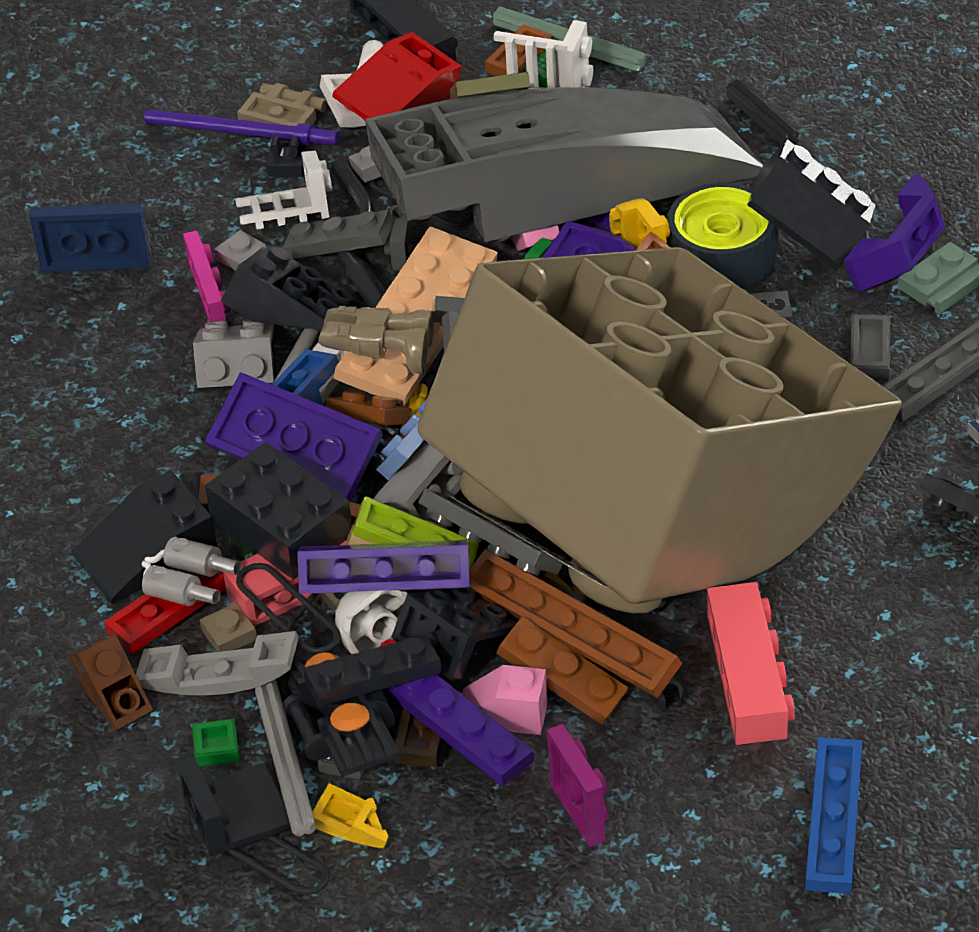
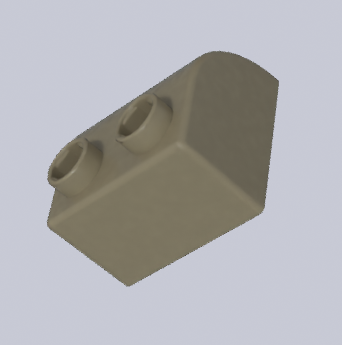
(648, 419)

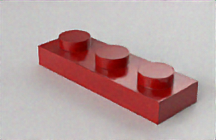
(152, 616)

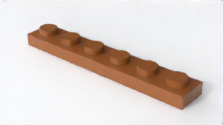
(574, 623)

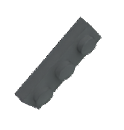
(339, 234)

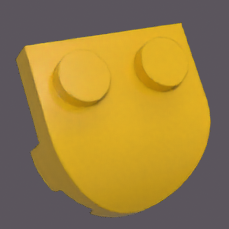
(635, 220)

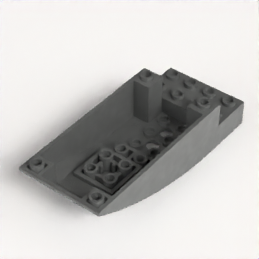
(551, 154)

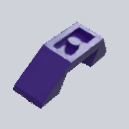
(883, 259)

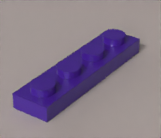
(464, 727)

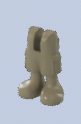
(374, 329)

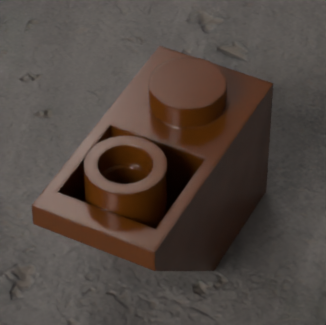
(110, 681)

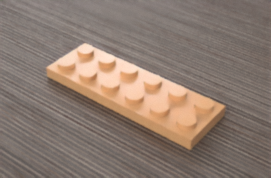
(438, 267)

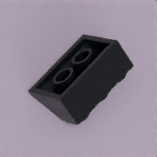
(811, 204)

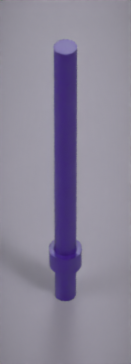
(306, 133)

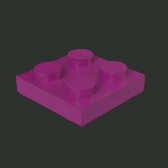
(577, 784)

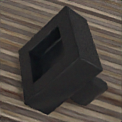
(285, 158)

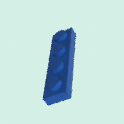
(834, 816)

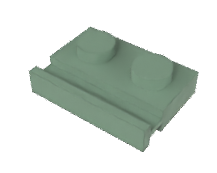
(942, 278)

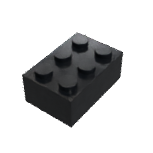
(277, 507)

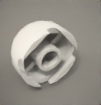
(368, 618)

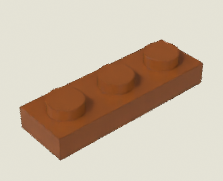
(566, 670)

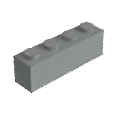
(422, 470)

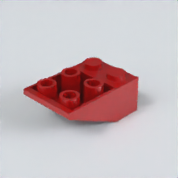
(398, 78)

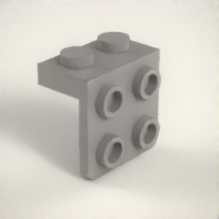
(228, 350)

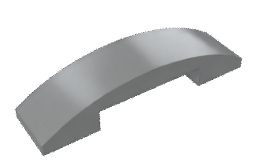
(215, 673)

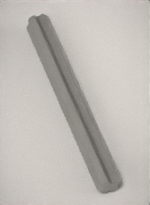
(285, 759)

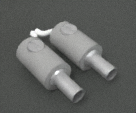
(190, 557)

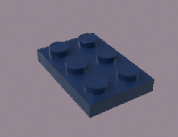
(91, 237)

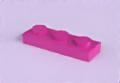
(205, 277)

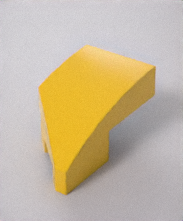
(349, 818)

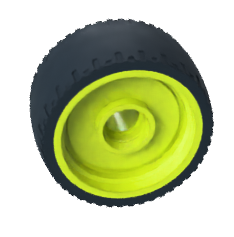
(724, 232)

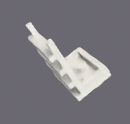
(565, 60)
(307, 199)

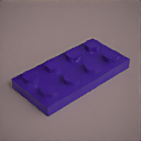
(308, 433)

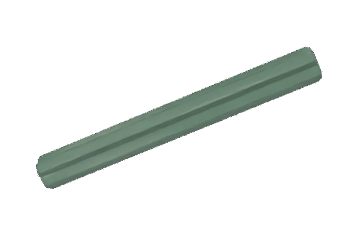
(601, 49)

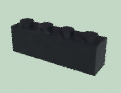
(399, 17)

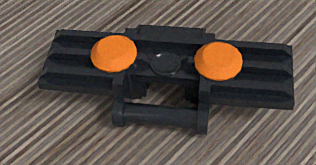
(352, 729)

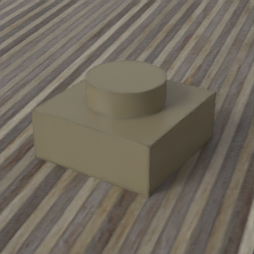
(228, 628)

